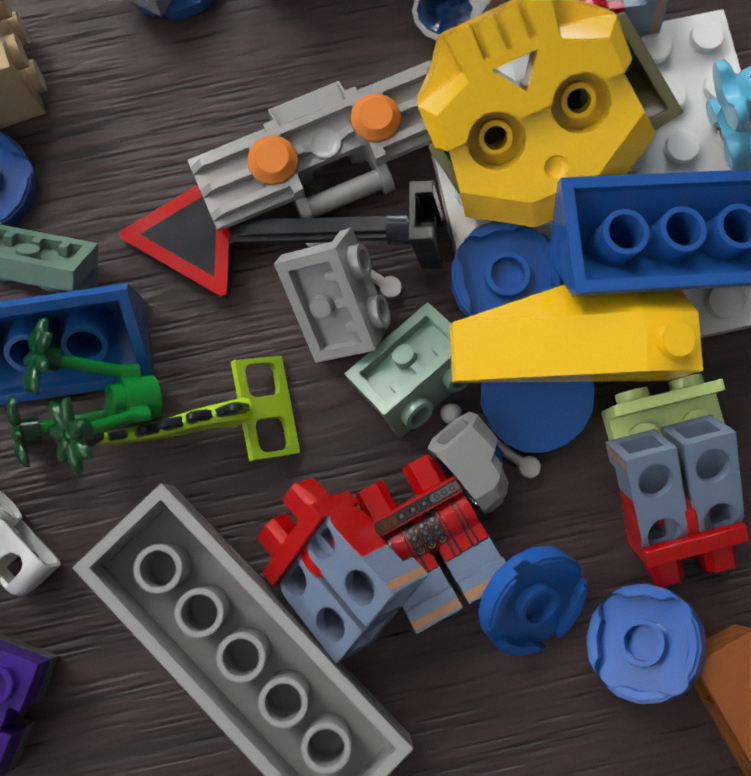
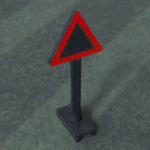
(188, 241)

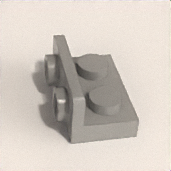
(335, 297)

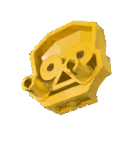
(545, 140)

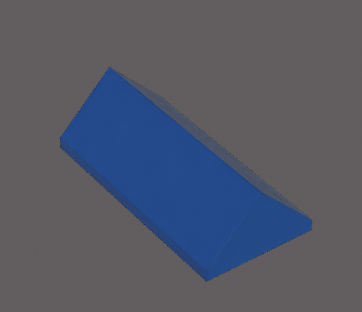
(652, 232)
(86, 323)

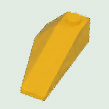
(579, 339)

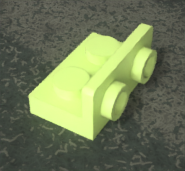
(640, 412)

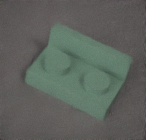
(47, 260)
(408, 371)

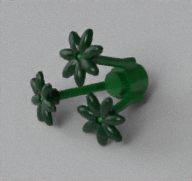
(127, 401)

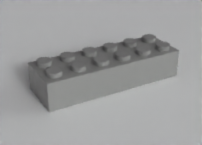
(238, 646)

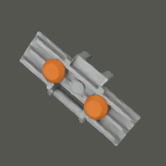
(309, 132)

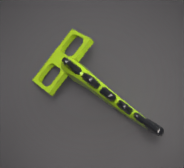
(228, 414)

